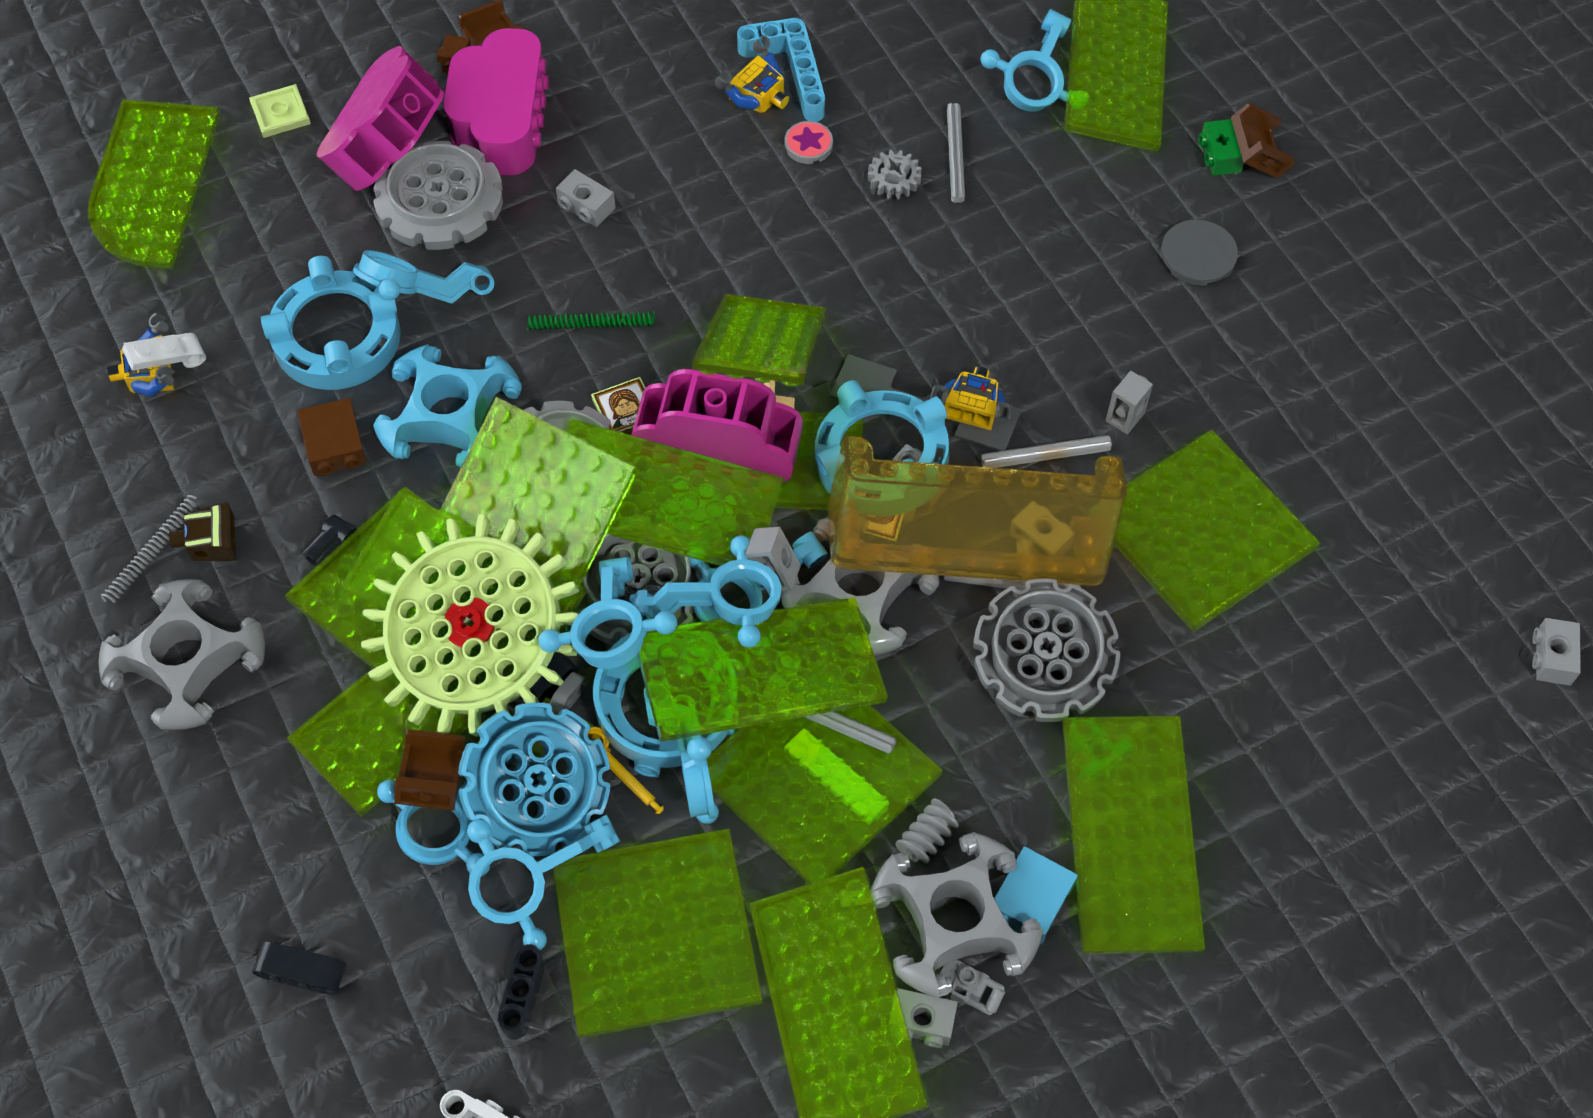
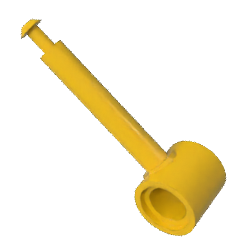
(623, 774)

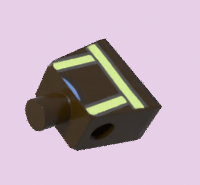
(208, 534)

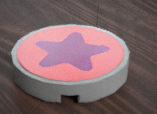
(808, 142)

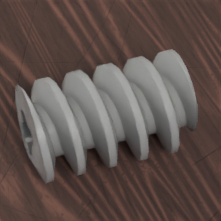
(927, 831)

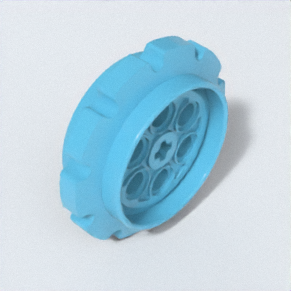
(487, 775)

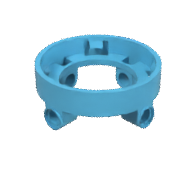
(338, 366)
(856, 404)
(647, 753)

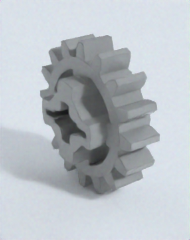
(894, 174)

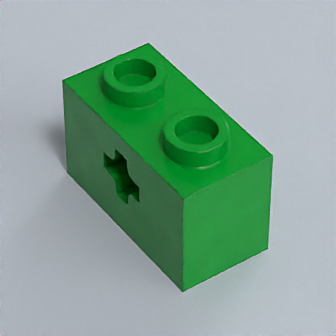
(1221, 147)

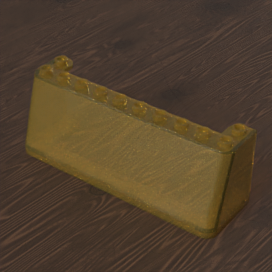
(973, 518)

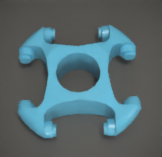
(437, 383)

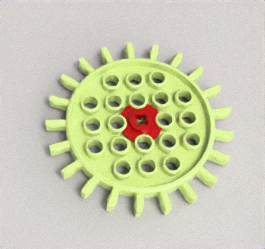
(414, 590)

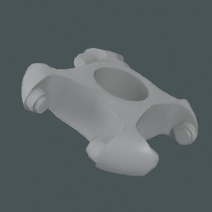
(872, 607)
(190, 679)
(964, 882)

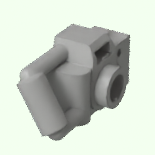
(970, 985)

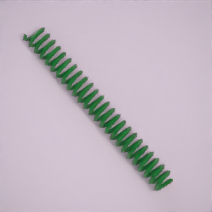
(646, 320)

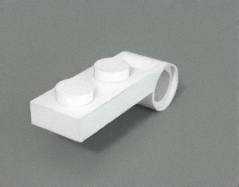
(164, 351)
(472, 1107)

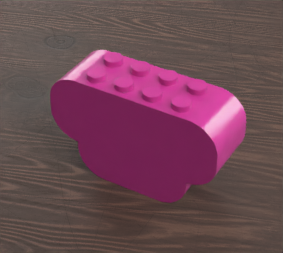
(498, 98)
(381, 119)
(721, 420)

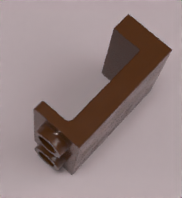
(483, 21)
(1256, 142)
(331, 437)
(429, 770)

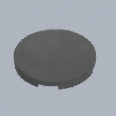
(1199, 252)

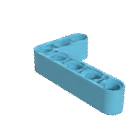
(789, 37)

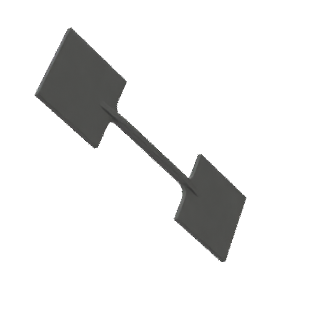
(878, 377)

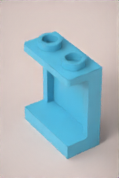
(1034, 891)

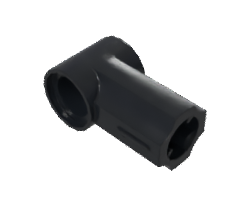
(332, 535)

